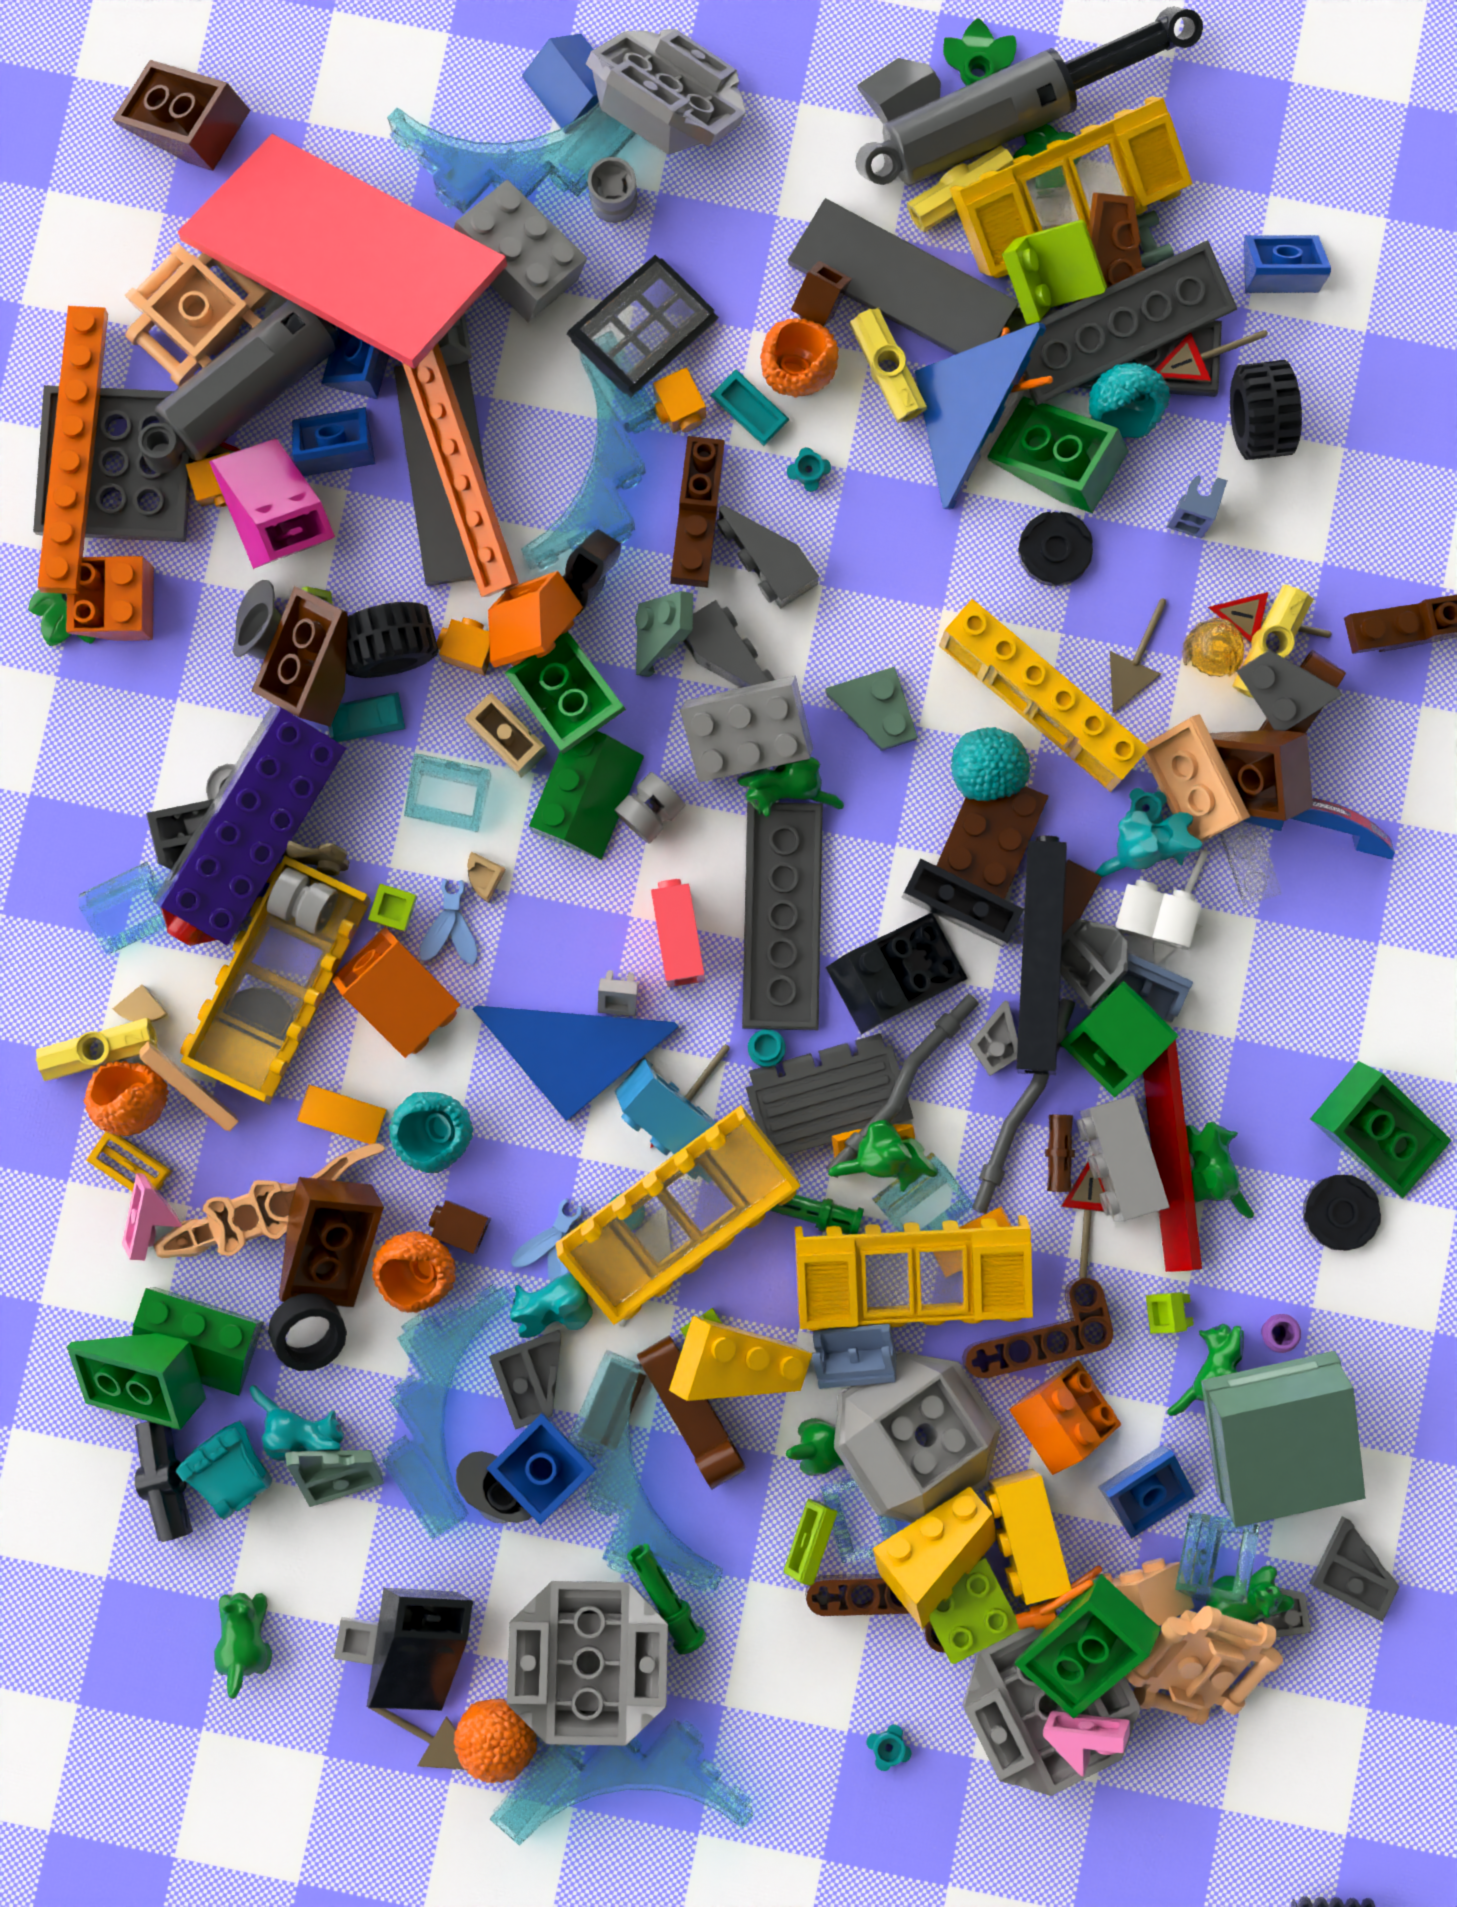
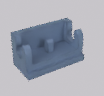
(1197, 512)
(1156, 986)
(854, 1356)

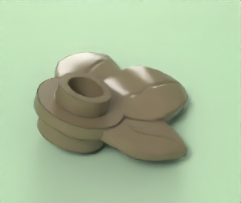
(327, 857)

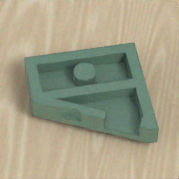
(660, 627)
(876, 707)
(333, 1474)

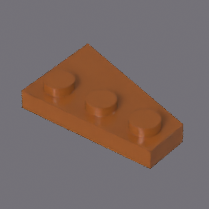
(1115, 236)

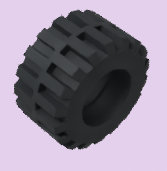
(1265, 409)
(389, 639)

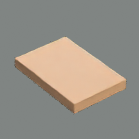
(1195, 778)

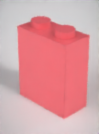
(677, 933)

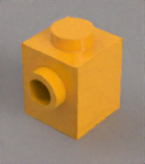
(679, 402)
(205, 483)
(465, 645)

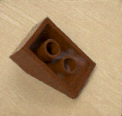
(183, 113)
(306, 659)
(1268, 770)
(329, 1239)

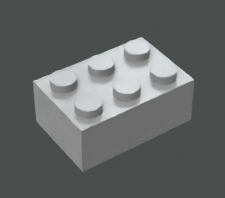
(537, 254)
(747, 729)
(1122, 1159)

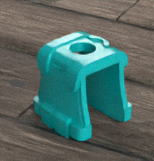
(226, 1470)

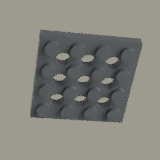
(128, 520)

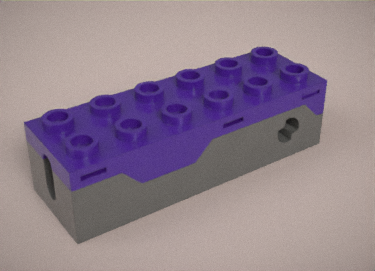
(247, 829)

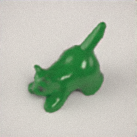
(788, 780)
(886, 1156)
(1214, 1171)
(1224, 1354)
(815, 1448)
(1263, 1597)
(241, 1645)

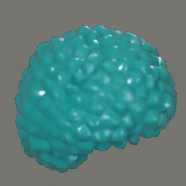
(1129, 399)
(990, 764)
(430, 1131)

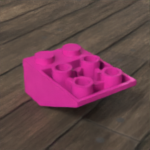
(270, 503)

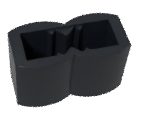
(589, 564)

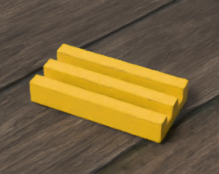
(102, 1146)

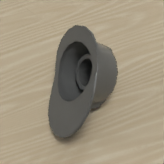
(256, 621)
(485, 1491)

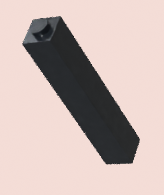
(1042, 956)

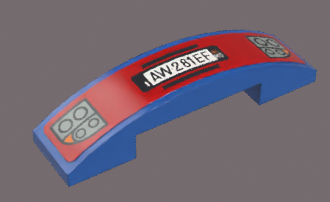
(1365, 834)

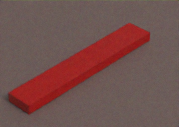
(1172, 1160)

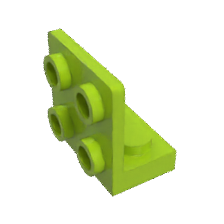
(1053, 269)
(973, 1614)

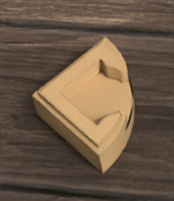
(484, 875)
(140, 1005)

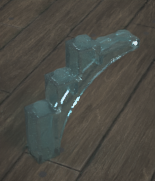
(470, 167)
(613, 466)
(605, 1430)
(422, 1464)
(668, 1766)

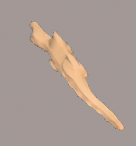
(249, 1216)

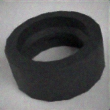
(315, 1355)

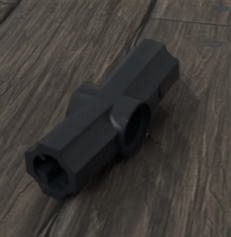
(159, 1482)

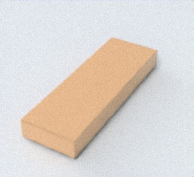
(188, 1086)

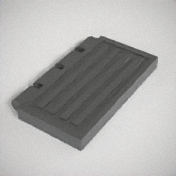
(827, 1099)

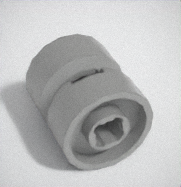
(612, 189)
(640, 817)
(296, 898)

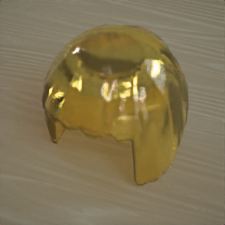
(1214, 647)

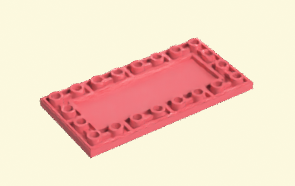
(343, 250)

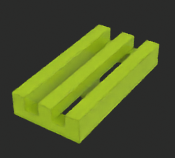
(810, 1542)

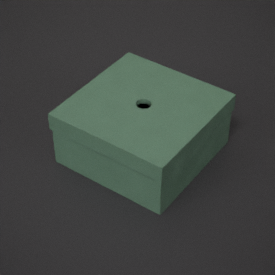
(1284, 1438)

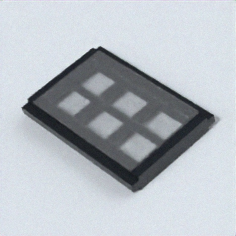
(642, 326)

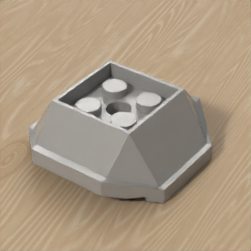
(667, 88)
(880, 1444)
(579, 1706)
(1010, 1725)

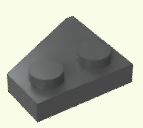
(1285, 690)
(529, 1377)
(1354, 1573)

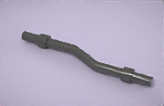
(945, 1028)
(992, 1173)

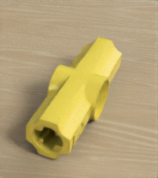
(937, 202)
(880, 345)
(1282, 620)
(75, 1056)

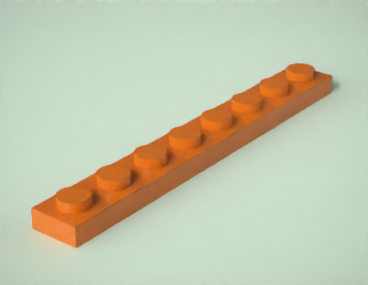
(73, 450)
(461, 474)

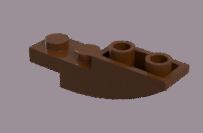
(697, 511)
(1403, 625)

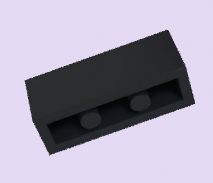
(962, 903)

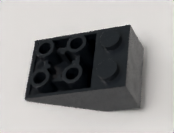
(896, 972)
(418, 1648)

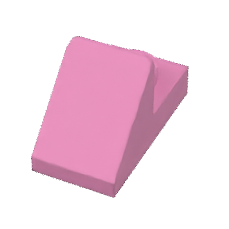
(146, 1211)
(1084, 1733)

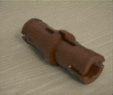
(1060, 1153)

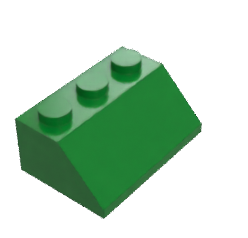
(584, 792)
(218, 1337)

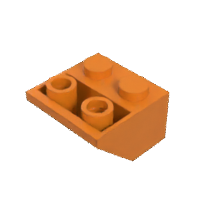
(113, 599)
(530, 619)
(1065, 1417)

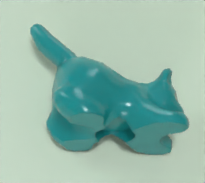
(1145, 843)
(559, 1301)
(293, 1433)

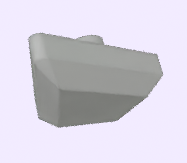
(996, 1041)
(1294, 1620)

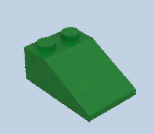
(1060, 453)
(565, 693)
(1380, 1128)
(140, 1377)
(1089, 1647)

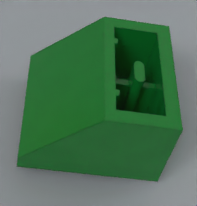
(1119, 1039)

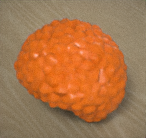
(798, 357)
(125, 1098)
(413, 1271)
(494, 1741)

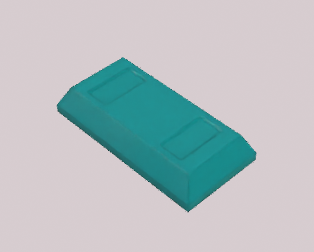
(749, 407)
(367, 718)

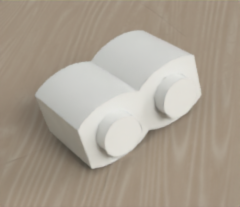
(1158, 915)

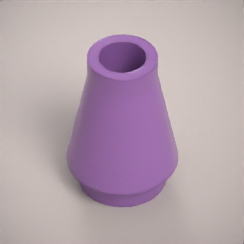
(1289, 1333)

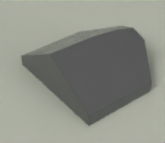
(900, 88)
(173, 829)
(1093, 959)

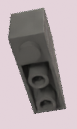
(775, 559)
(720, 648)

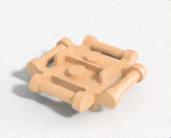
(192, 310)
(1199, 1661)

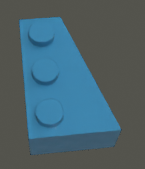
(660, 1109)

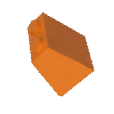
(395, 993)

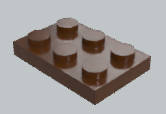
(992, 839)

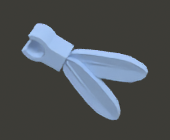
(450, 923)
(545, 1243)

